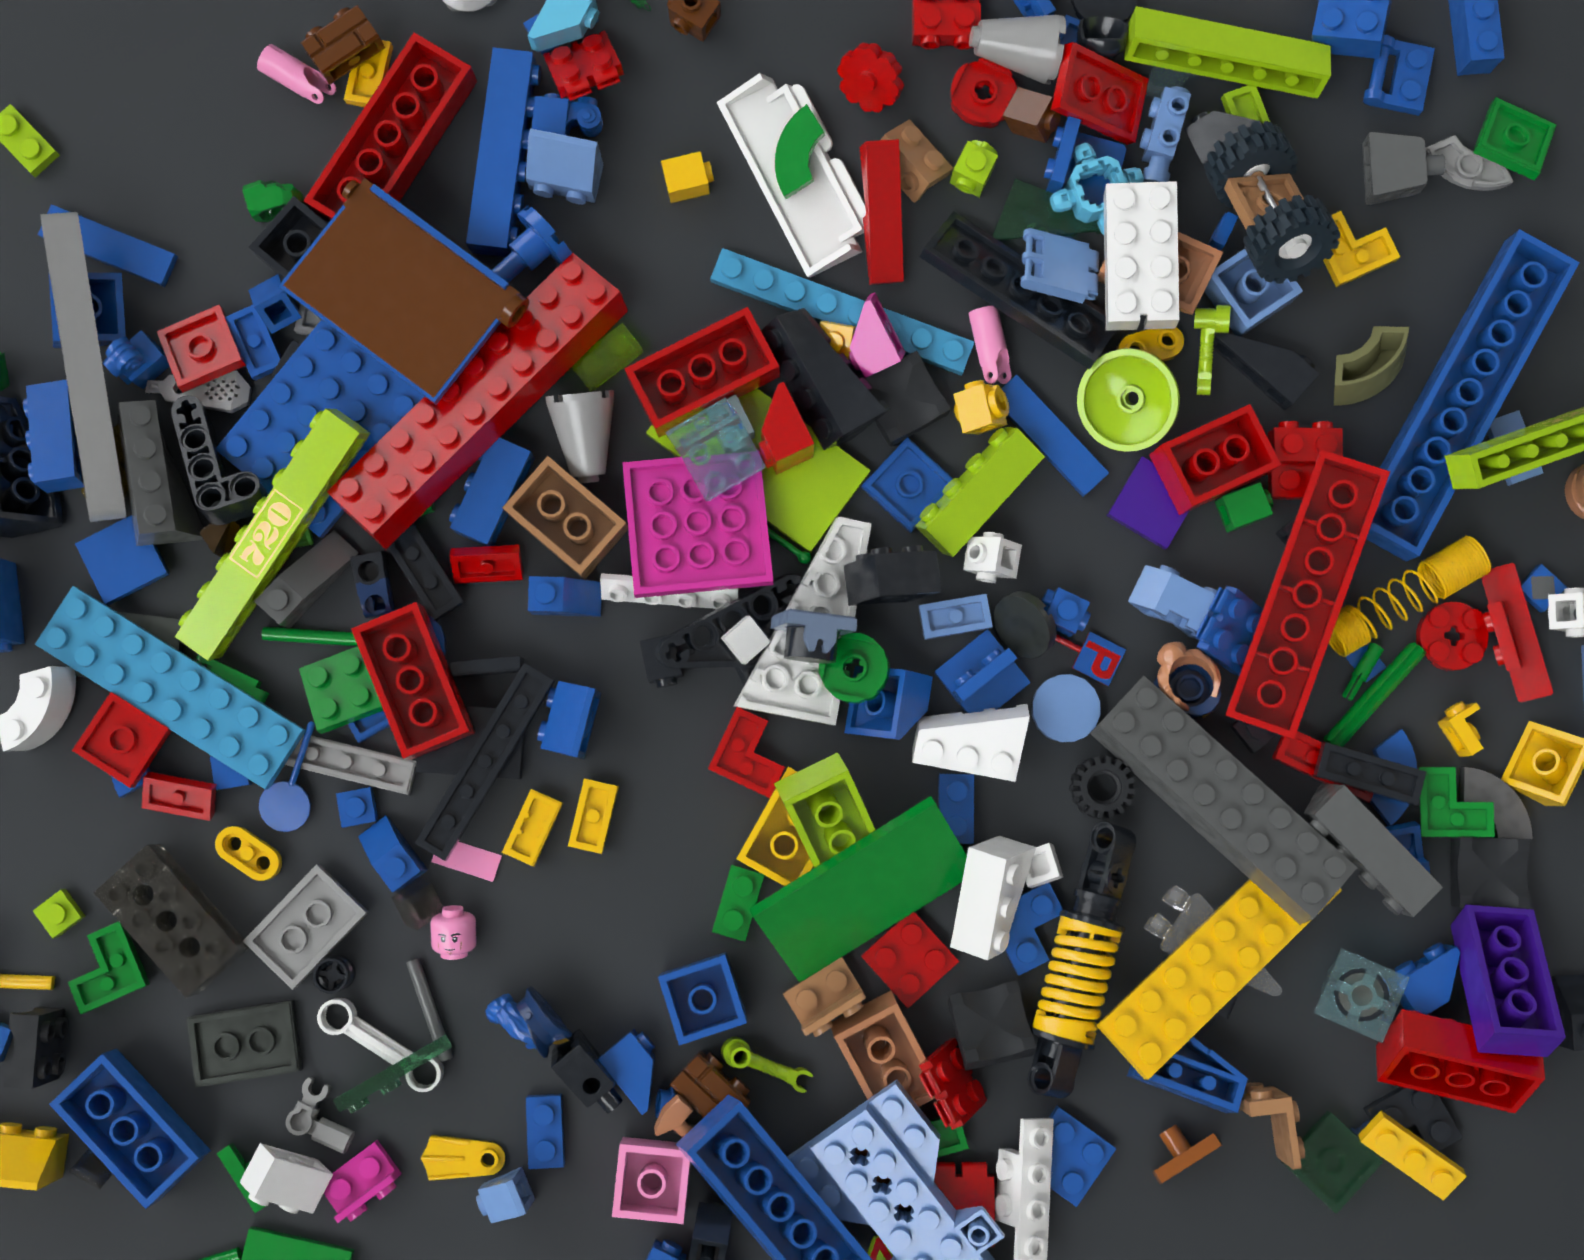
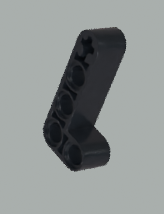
(205, 459)

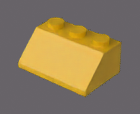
(31, 1157)

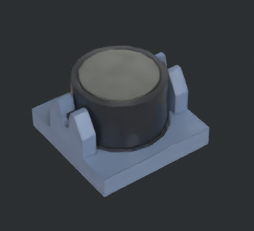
(812, 635)

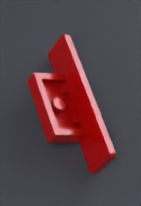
(1515, 633)

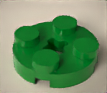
(866, 684)

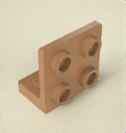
(825, 997)

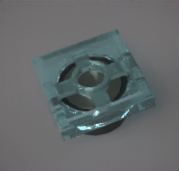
(1361, 994)

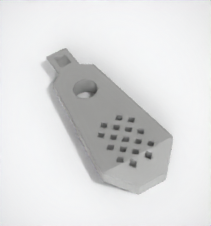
(231, 380)

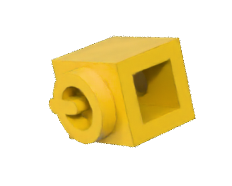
(981, 407)

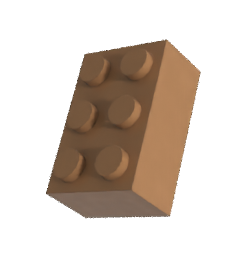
(566, 517)

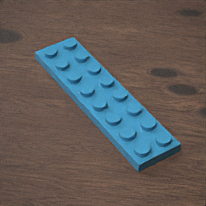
(171, 687)

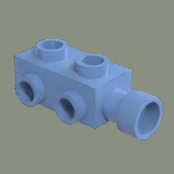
(1163, 136)

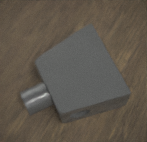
(1396, 166)

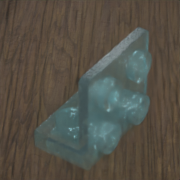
(716, 449)

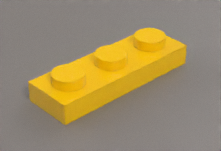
(1412, 1155)

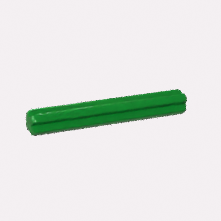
(1375, 695)

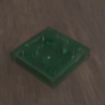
(1334, 1162)

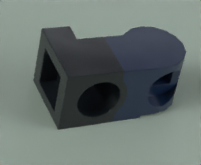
(373, 583)

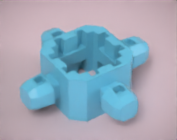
(1086, 166)

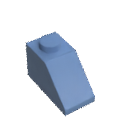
(505, 1196)

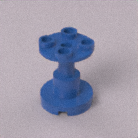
(531, 246)

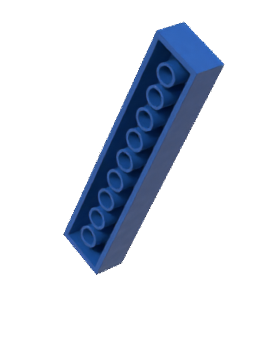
(1467, 388)

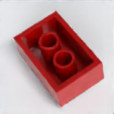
(1214, 459)

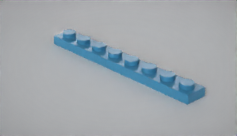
(826, 304)

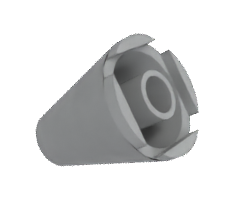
(1022, 44)
(583, 431)

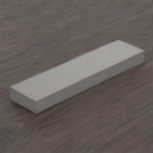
(357, 764)

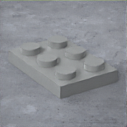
(305, 926)

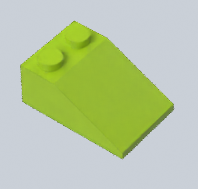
(825, 808)

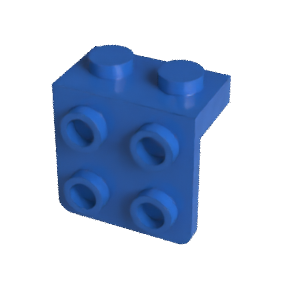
(1061, 167)

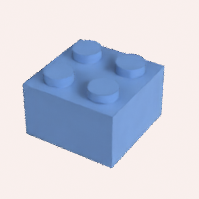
(1248, 294)

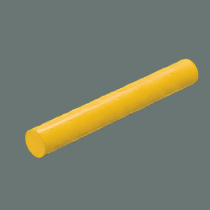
(27, 982)

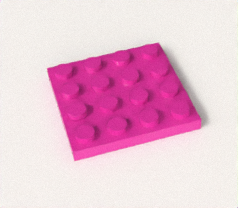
(690, 542)

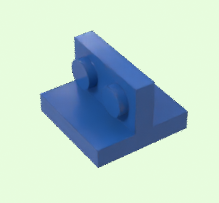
(982, 675)

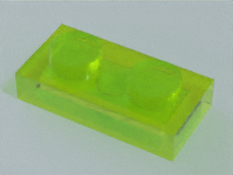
(607, 357)

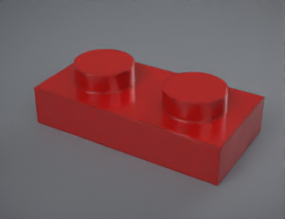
(486, 564)
(179, 796)

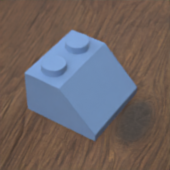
(563, 166)

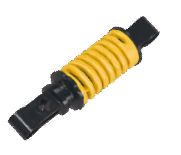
(1081, 964)

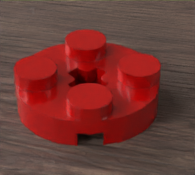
(965, 100)
(1468, 624)

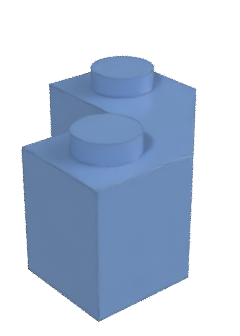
(1172, 598)

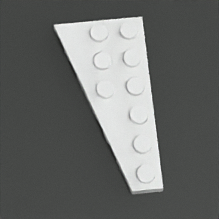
(793, 686)

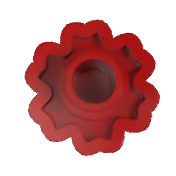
(870, 77)

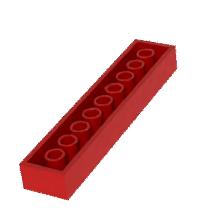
(501, 382)

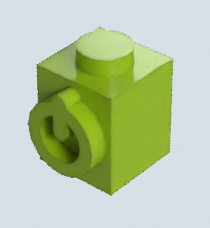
(974, 167)

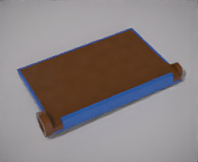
(402, 290)

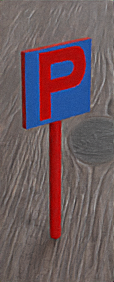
(1096, 657)

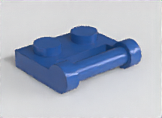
(1408, 79)

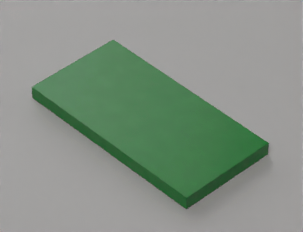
(862, 890)

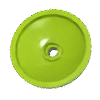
(1106, 406)

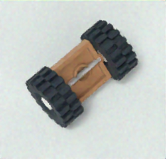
(1283, 229)

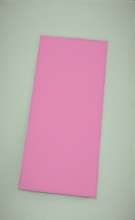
(472, 861)

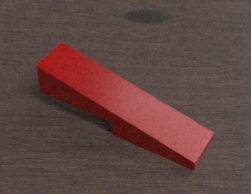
(883, 211)

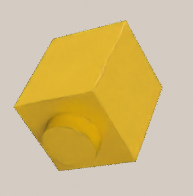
(687, 176)

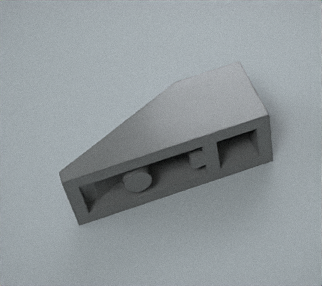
(306, 580)

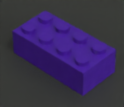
(1507, 981)

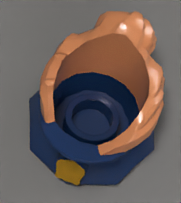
(1189, 679)

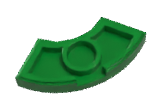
(795, 150)

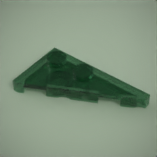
(1031, 208)
(389, 1078)

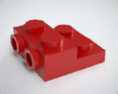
(944, 22)
(1297, 453)

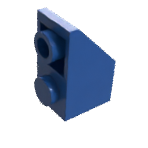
(1430, 978)

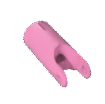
(293, 74)
(990, 344)

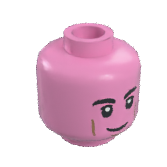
(453, 932)

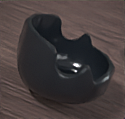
(1103, 35)

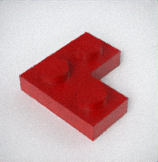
(736, 755)

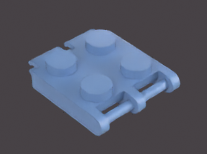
(1059, 266)

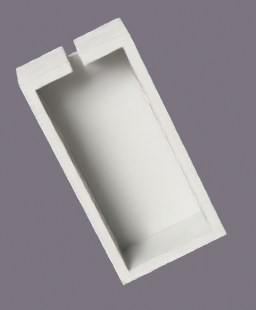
(1141, 255)

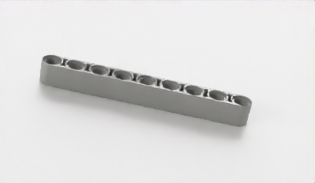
(83, 366)

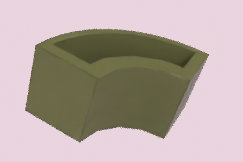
(1371, 366)

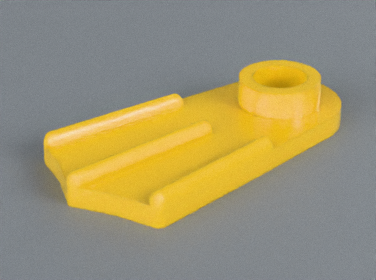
(460, 1158)

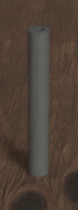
(427, 1004)

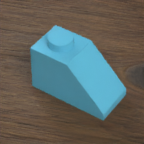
(562, 22)

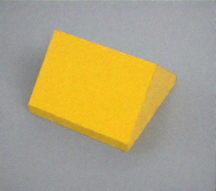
(1545, 764)

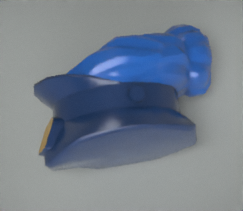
(529, 1020)

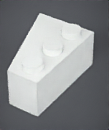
(973, 743)

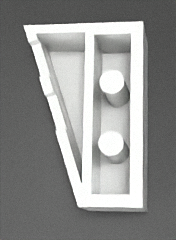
(990, 895)

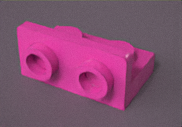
(361, 1179)

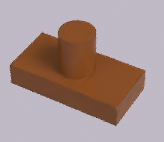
(1182, 1152)

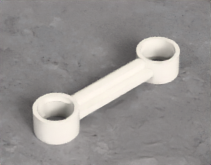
(375, 1041)

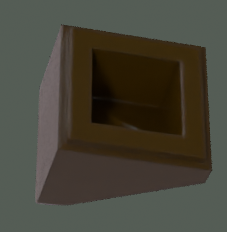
(221, 537)

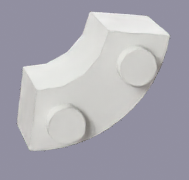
(39, 708)

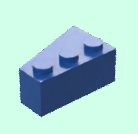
(1200, 1077)

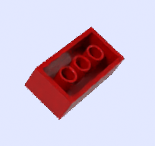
(702, 370)
(413, 681)
(1444, 1061)

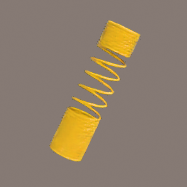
(1443, 575)

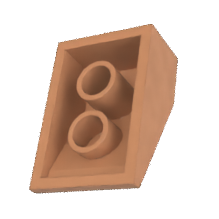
(1196, 267)
(881, 1048)

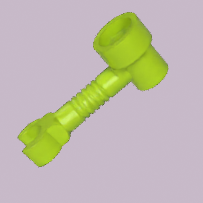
(1210, 322)
(748, 1058)

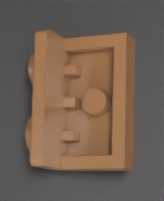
(919, 160)

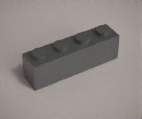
(156, 490)
(1372, 849)

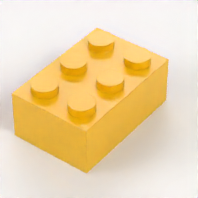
(775, 844)

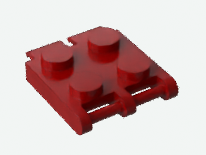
(584, 66)
(952, 1086)
(969, 1188)

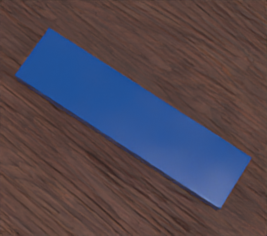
(123, 251)
(1052, 437)

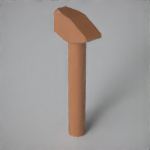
(673, 1117)

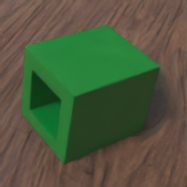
(1244, 507)

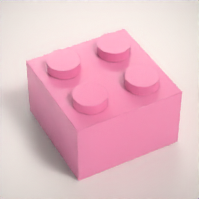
(651, 1181)

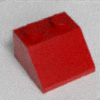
(784, 434)

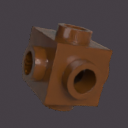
(694, 16)

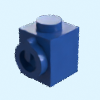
(1067, 610)

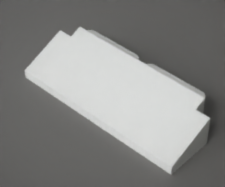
(820, 217)

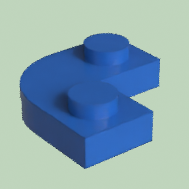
(1033, 910)

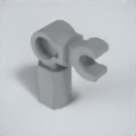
(304, 1120)

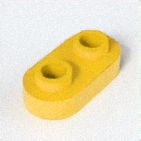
(1151, 341)
(248, 856)

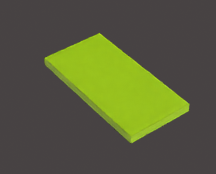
(807, 496)

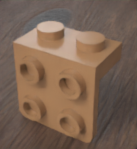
(1284, 1114)

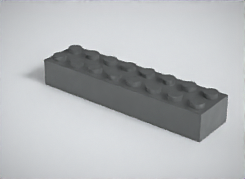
(1224, 801)

